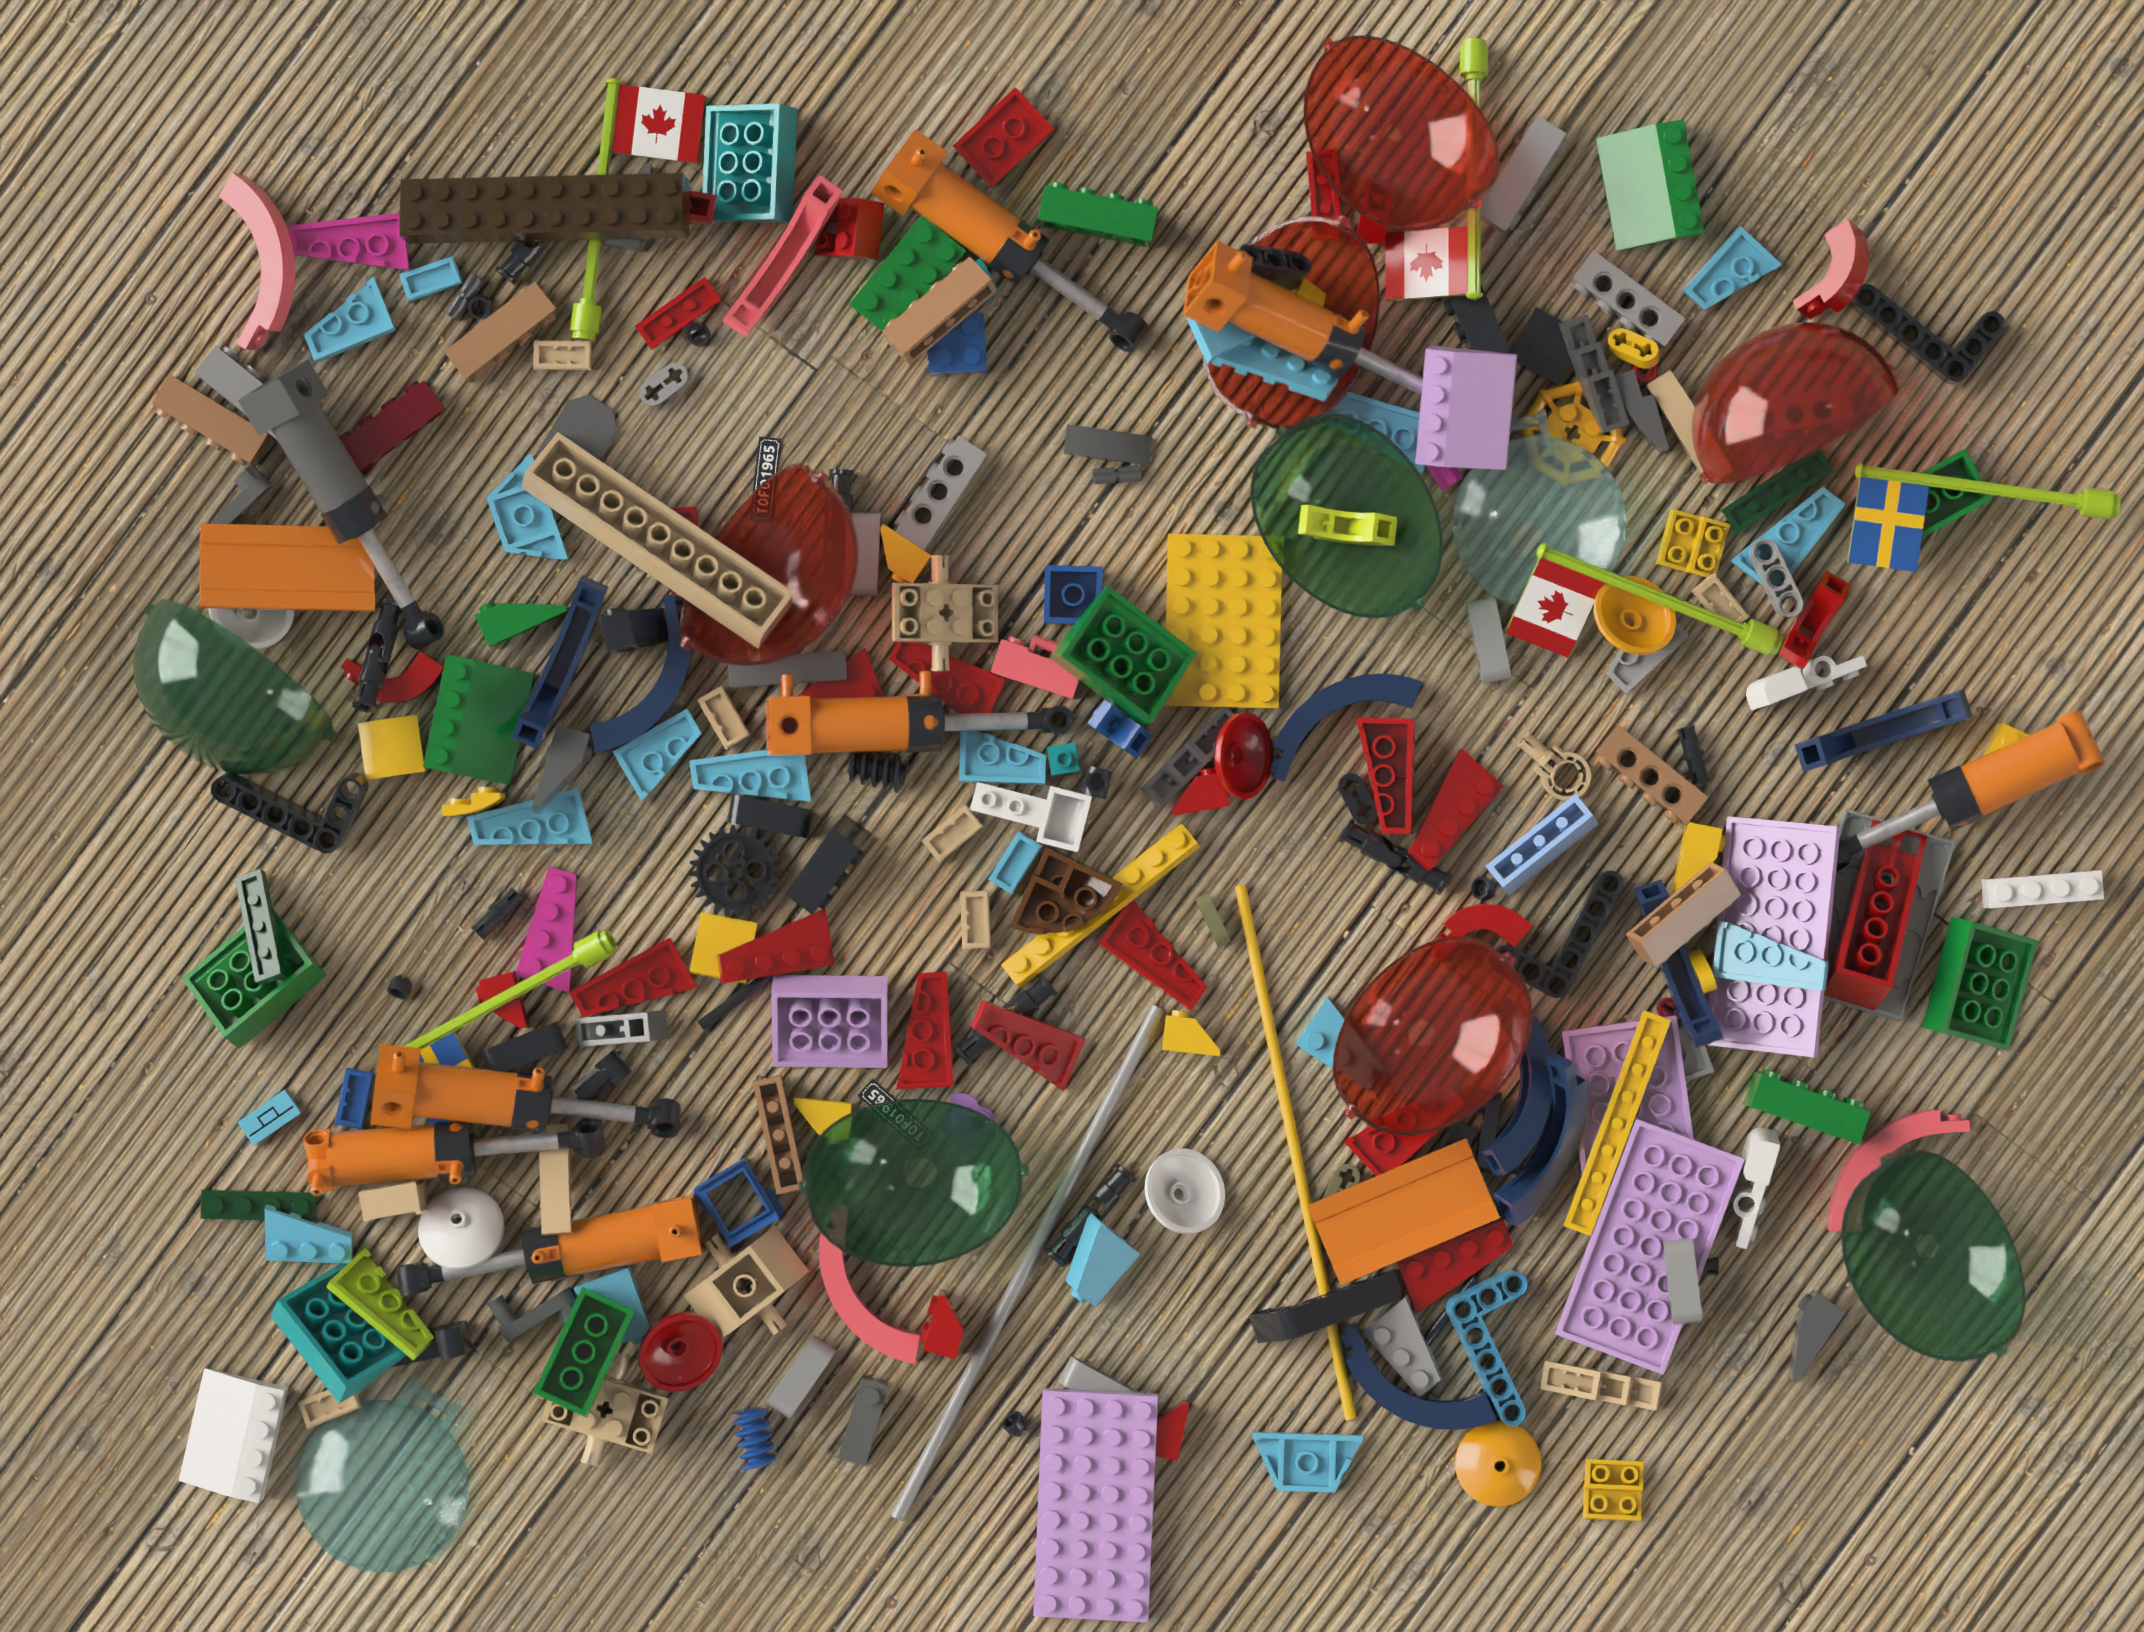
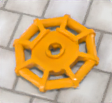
(1574, 415)

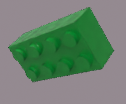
(1097, 215)
(907, 273)
(1948, 504)
(1811, 1109)
(584, 1352)

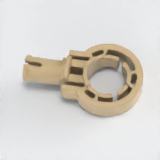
(1543, 755)

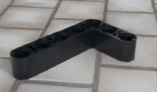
(1925, 337)
(293, 812)
(1570, 942)
(1327, 1309)
(448, 1342)

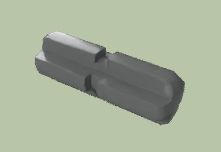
(468, 291)
(1123, 474)

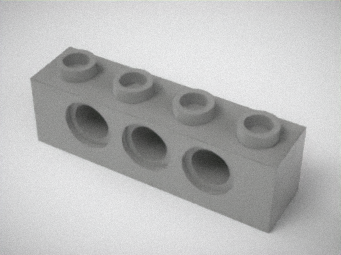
(1643, 301)
(972, 460)

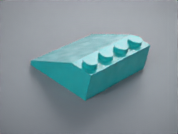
(750, 162)
(334, 1338)

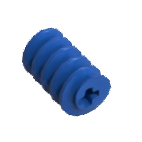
(754, 1437)

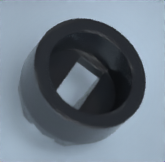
(474, 305)
(700, 340)
(1477, 887)
(400, 987)
(1015, 1424)

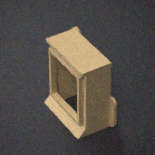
(393, 1199)

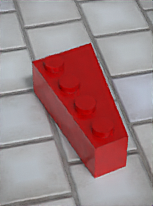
(1391, 768)

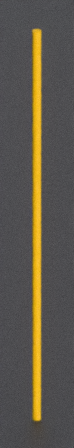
(1293, 1141)

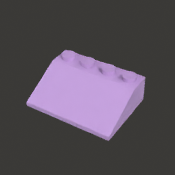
(1466, 408)
(829, 1021)

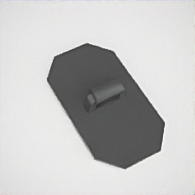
(585, 424)

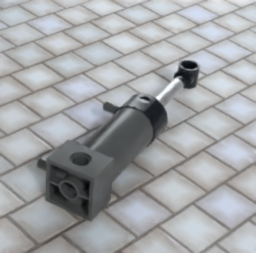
(346, 502)

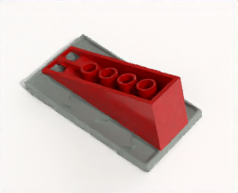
(1883, 917)

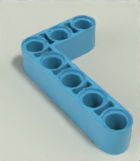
(1484, 1343)

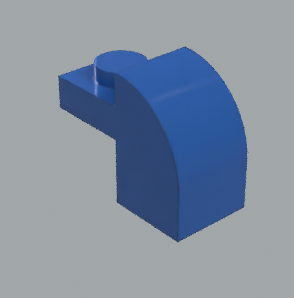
(1120, 729)

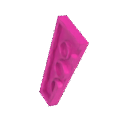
(353, 240)
(551, 929)

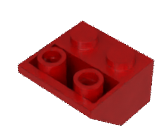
(852, 230)
(945, 1328)

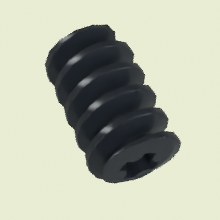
(877, 770)

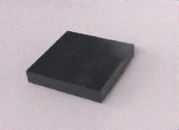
(1542, 347)

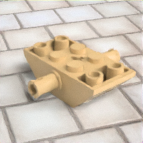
(944, 613)
(770, 1267)
(632, 1423)

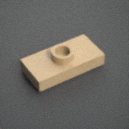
(562, 355)
(1718, 599)
(724, 717)
(952, 833)
(975, 919)
(325, 1407)

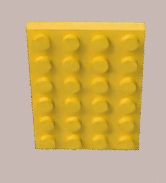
(1228, 610)

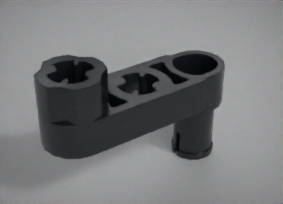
(1488, 1128)

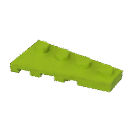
(376, 1301)

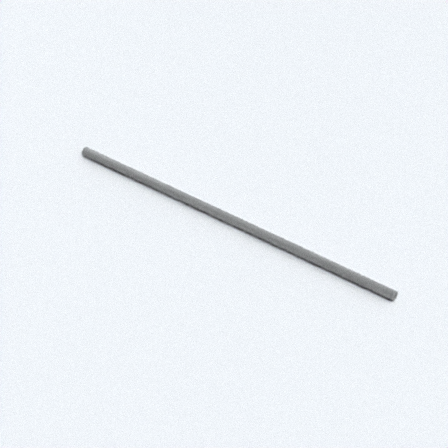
(1027, 1263)

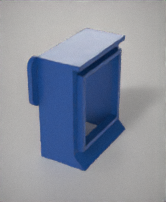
(766, 1195)

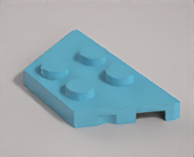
(523, 520)
(1306, 1459)

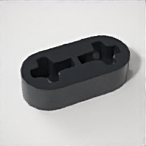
(1363, 794)

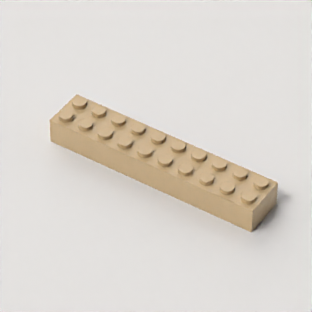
(657, 540)

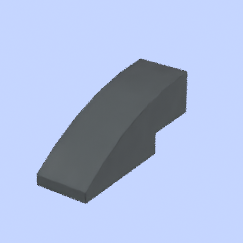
(1641, 411)
(1107, 445)

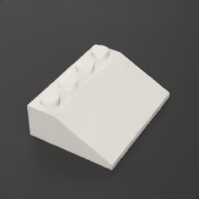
(233, 1435)

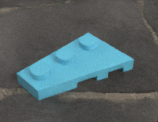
(352, 324)
(657, 751)
(1322, 1033)
(299, 1240)

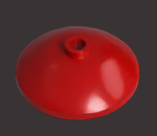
(1243, 755)
(686, 1363)

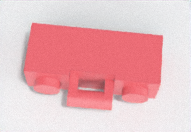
(1024, 666)

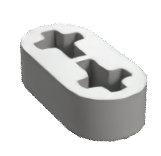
(669, 390)

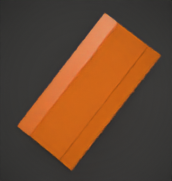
(283, 569)
(1403, 1211)

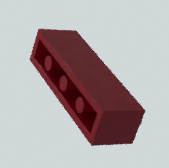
(393, 425)

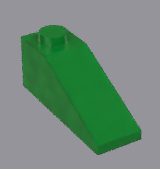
(509, 620)

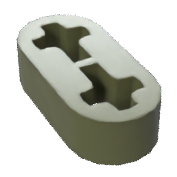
(1212, 920)
(1336, 1180)

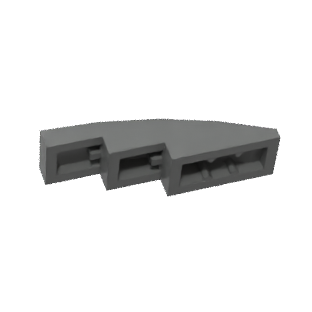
(1593, 374)
(803, 667)
(1186, 761)

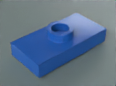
(354, 1098)

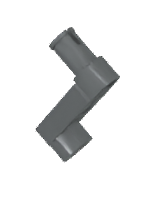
(253, 487)
(514, 1325)

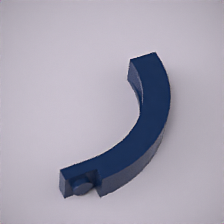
(562, 663)
(1362, 688)
(661, 698)
(1883, 730)
(1681, 978)
(1531, 1107)
(1556, 1148)
(1426, 1412)

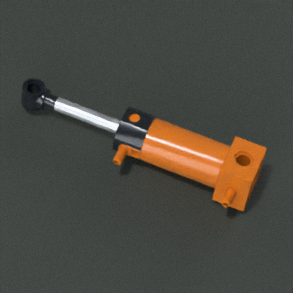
(987, 229)
(1227, 291)
(883, 723)
(491, 1097)
(601, 1242)

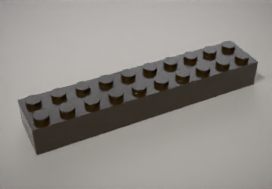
(544, 208)

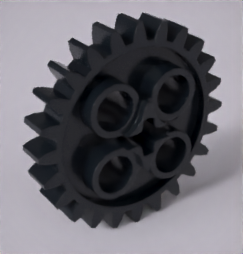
(752, 851)

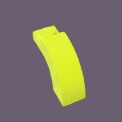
(1347, 526)

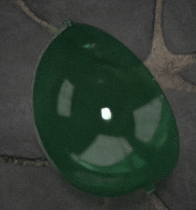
(1355, 469)
(222, 695)
(912, 1182)
(1933, 1258)

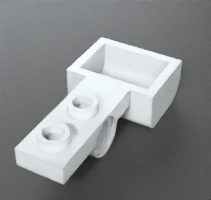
(1791, 682)
(1058, 818)
(1760, 1157)

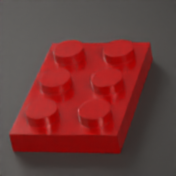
(1003, 138)

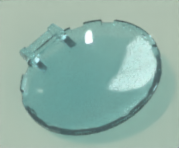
(1545, 495)
(384, 1483)

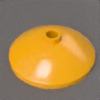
(1649, 622)
(1494, 1443)

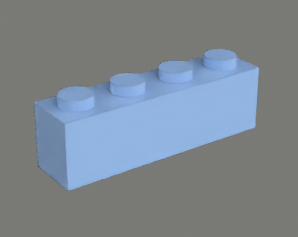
(1542, 844)

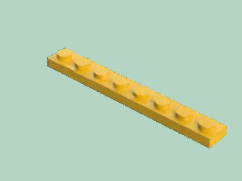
(1135, 878)
(1617, 1122)

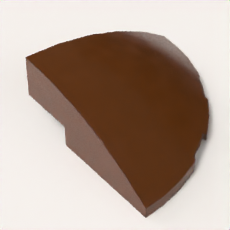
(1063, 895)

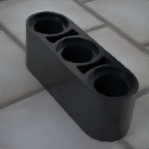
(1278, 265)
(769, 816)
(524, 1048)

